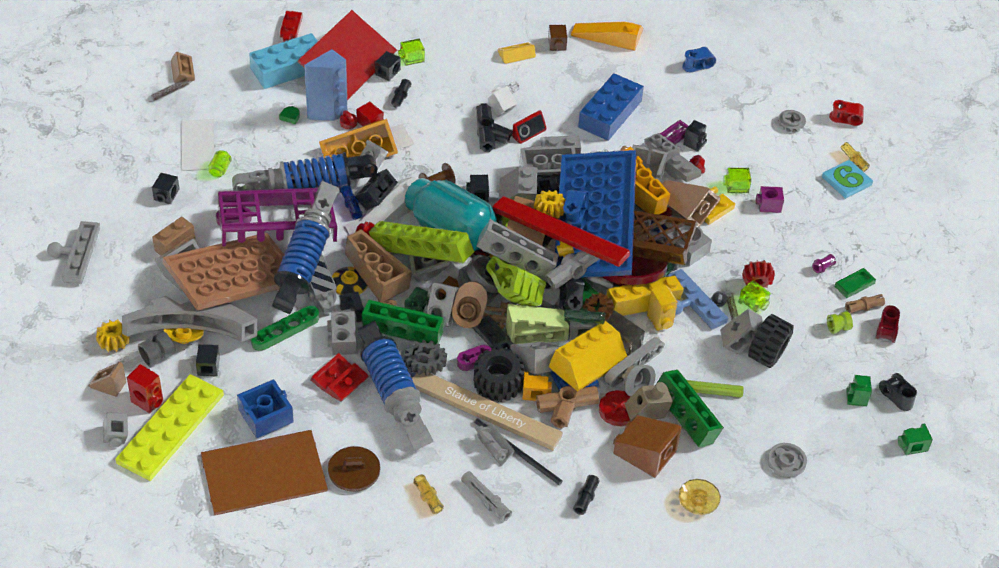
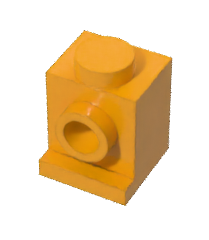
(535, 386)

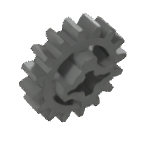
(425, 357)

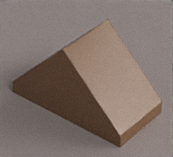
(109, 380)

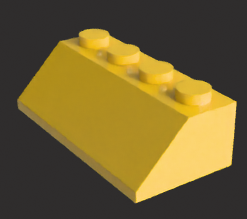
(588, 356)

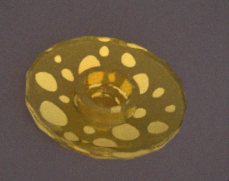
(699, 490)

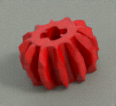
(759, 272)

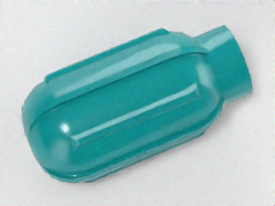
(448, 208)

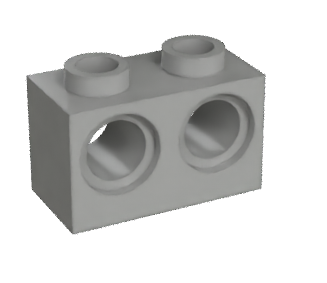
(445, 305)
(343, 333)

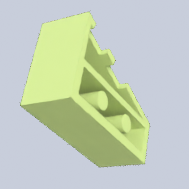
(535, 324)

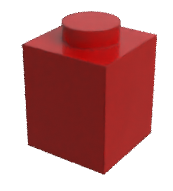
(369, 114)

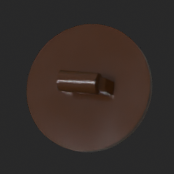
(354, 468)

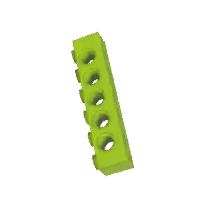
(422, 241)

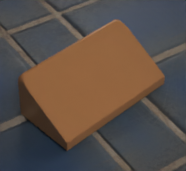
(182, 67)

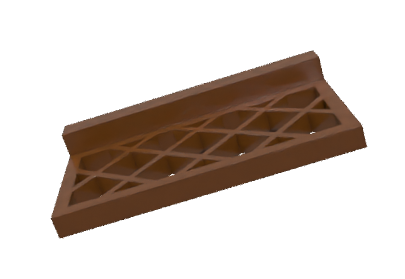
(662, 252)

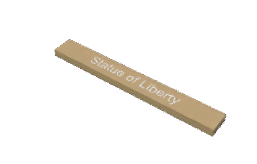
(488, 410)

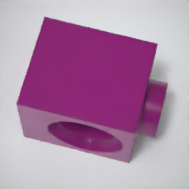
(770, 199)

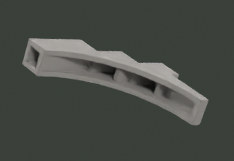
(167, 314)

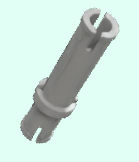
(492, 501)

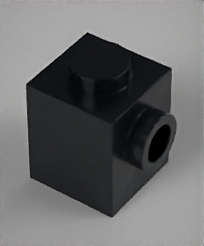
(479, 186)

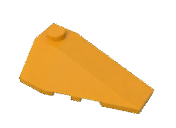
(617, 34)
(354, 141)

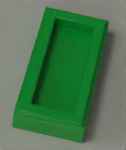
(855, 283)

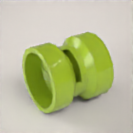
(839, 322)

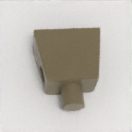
(649, 402)

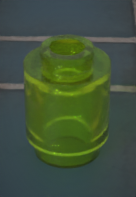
(219, 163)

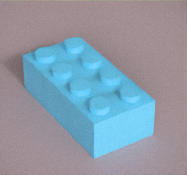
(280, 61)

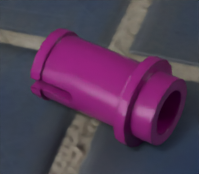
(820, 265)

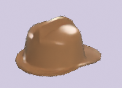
(469, 305)

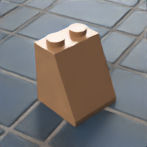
(691, 200)

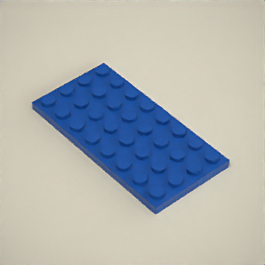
(610, 209)

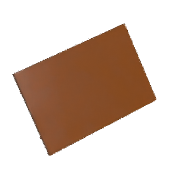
(263, 472)

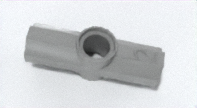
(571, 267)

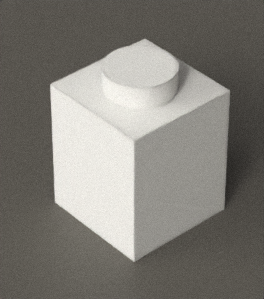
(502, 100)

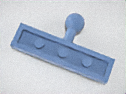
(698, 301)

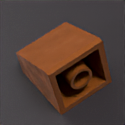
(647, 444)

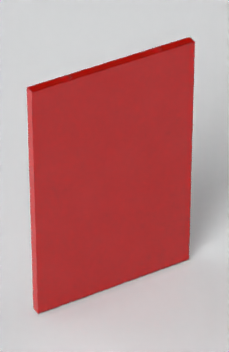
(357, 44)

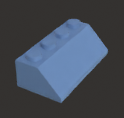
(326, 87)

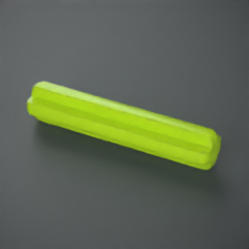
(717, 388)

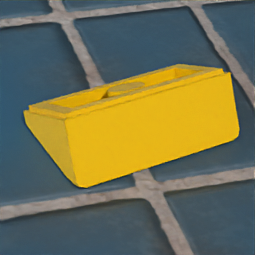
(517, 52)

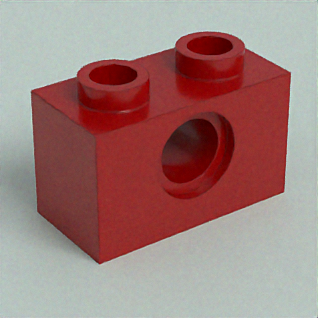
(145, 388)

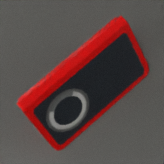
(529, 127)

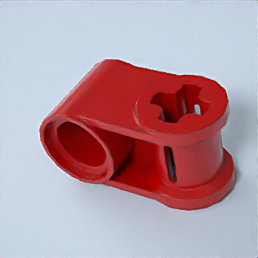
(849, 113)

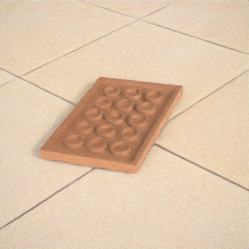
(226, 273)

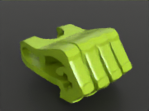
(516, 283)

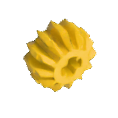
(550, 203)
(110, 336)

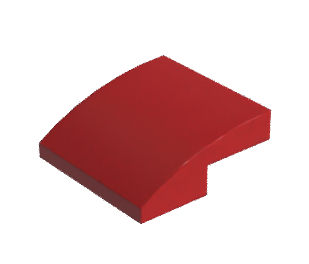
(339, 377)

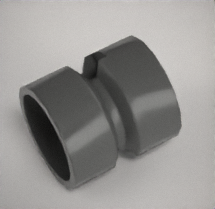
(155, 349)

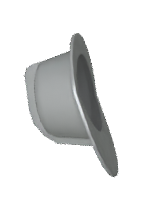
(638, 376)

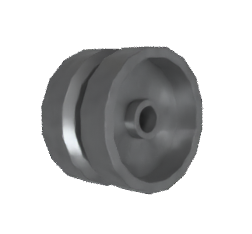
(477, 272)

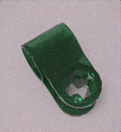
(417, 300)

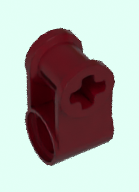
(888, 323)

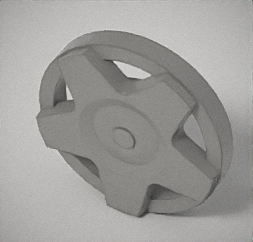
(787, 460)

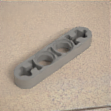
(639, 357)

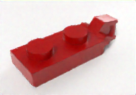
(291, 25)

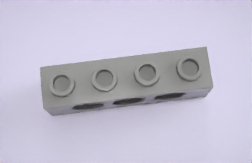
(517, 249)

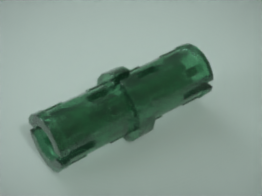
(584, 316)

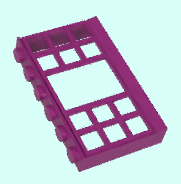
(259, 198)

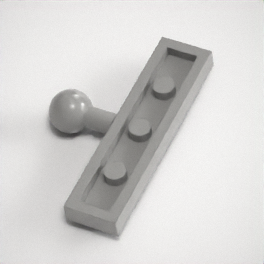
(79, 253)

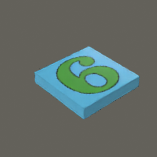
(847, 178)

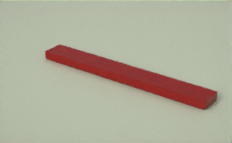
(561, 231)

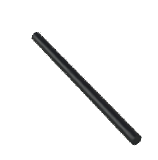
(526, 457)

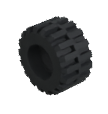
(770, 340)
(494, 386)

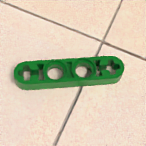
(287, 330)

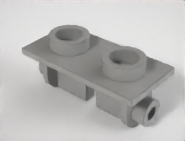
(495, 443)

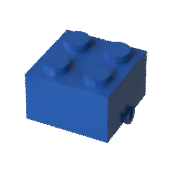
(265, 408)

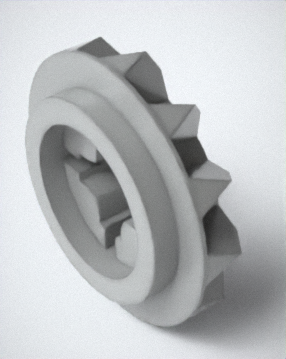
(797, 117)

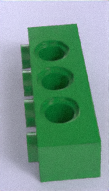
(404, 322)
(691, 410)

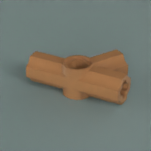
(565, 402)

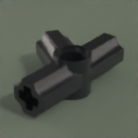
(488, 130)

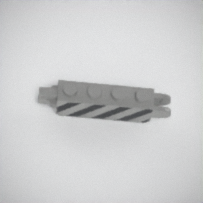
(323, 288)

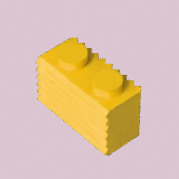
(662, 307)

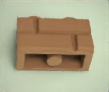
(173, 235)

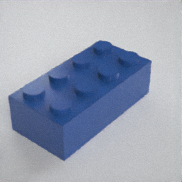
(610, 106)

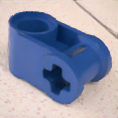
(699, 59)
(575, 206)

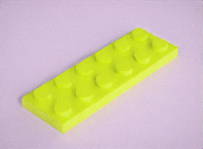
(169, 427)

